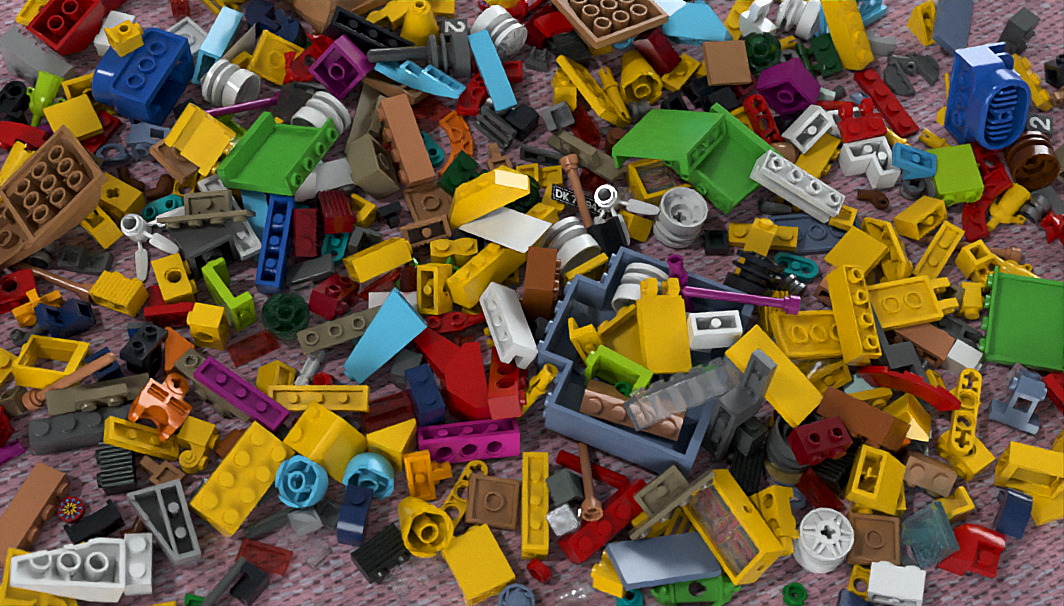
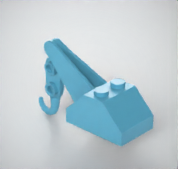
(689, 24)

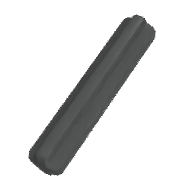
(397, 54)
(270, 523)

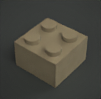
(372, 167)

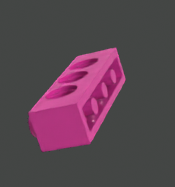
(470, 440)

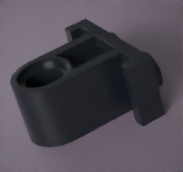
(14, 102)
(145, 350)

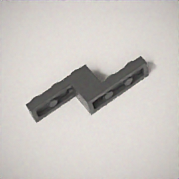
(899, 358)
(738, 404)

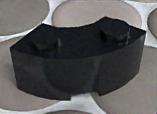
(705, 96)

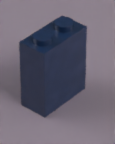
(424, 396)

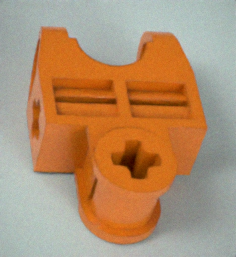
(162, 404)

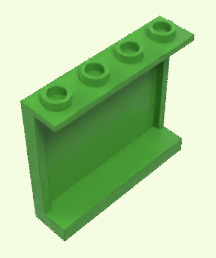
(672, 136)
(275, 156)
(727, 168)
(1023, 322)

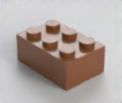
(541, 283)
(864, 420)

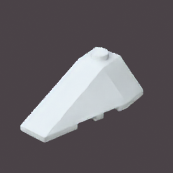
(77, 571)

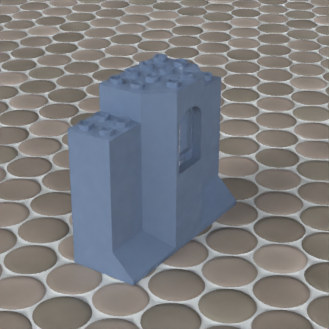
(591, 304)

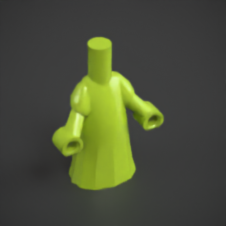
(43, 95)

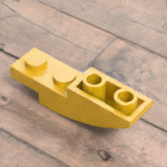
(392, 14)

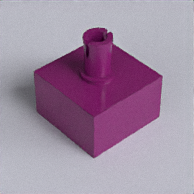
(341, 67)
(788, 87)

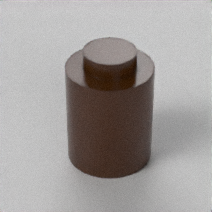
(612, 137)

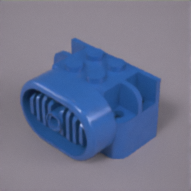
(147, 79)
(986, 97)

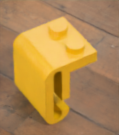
(201, 138)
(326, 440)

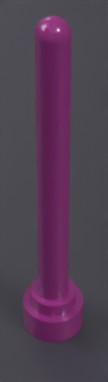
(242, 107)
(789, 304)

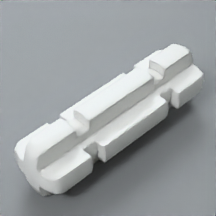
(310, 368)

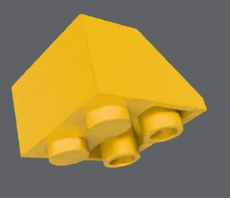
(875, 479)

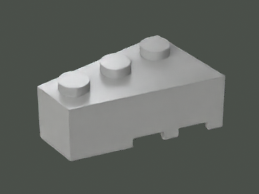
(26, 58)
(168, 519)

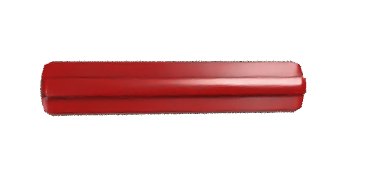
(598, 472)

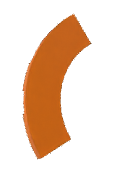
(459, 136)

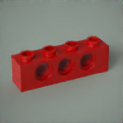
(22, 282)
(506, 388)

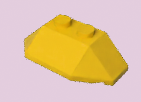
(486, 194)
(895, 263)

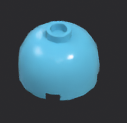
(372, 472)
(301, 482)

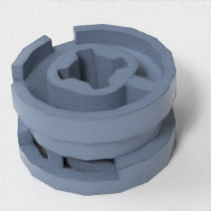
(516, 596)

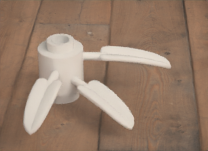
(607, 192)
(140, 231)

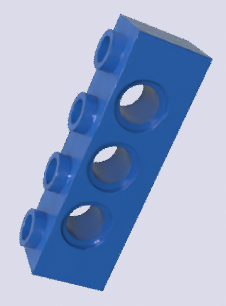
(275, 245)

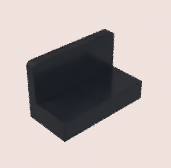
(609, 236)

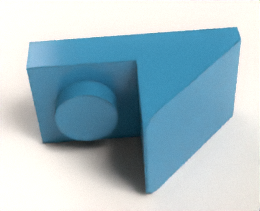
(913, 161)

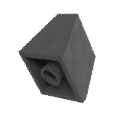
(203, 245)

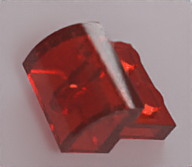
(387, 412)

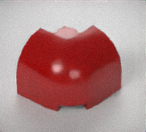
(978, 551)

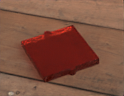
(429, 113)

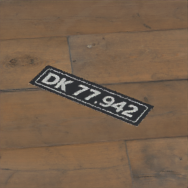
(567, 197)

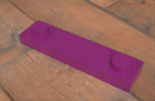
(241, 394)

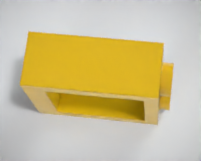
(378, 259)
(48, 348)
(1030, 470)

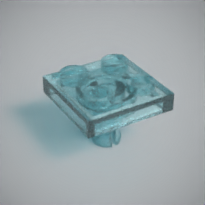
(929, 535)

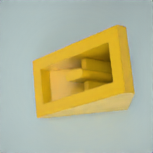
(922, 22)

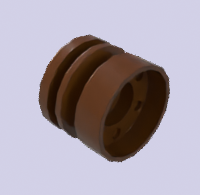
(1032, 160)

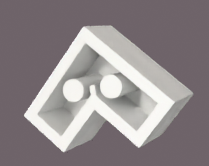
(870, 157)

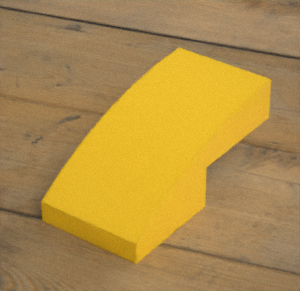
(543, 175)

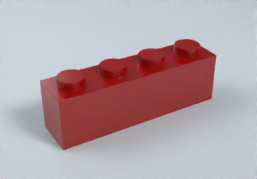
(591, 535)

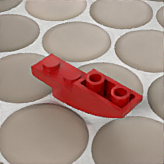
(28, 135)

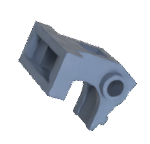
(140, 140)
(1023, 385)

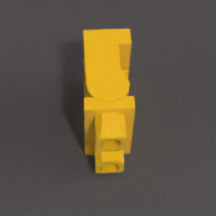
(775, 509)

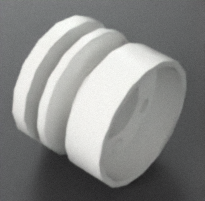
(799, 13)
(504, 31)
(230, 85)
(319, 109)
(680, 217)
(572, 243)
(629, 289)
(814, 550)

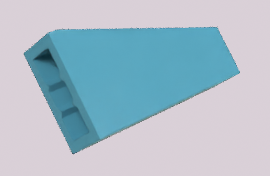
(218, 41)
(386, 335)

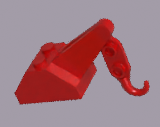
(70, 24)
(458, 368)

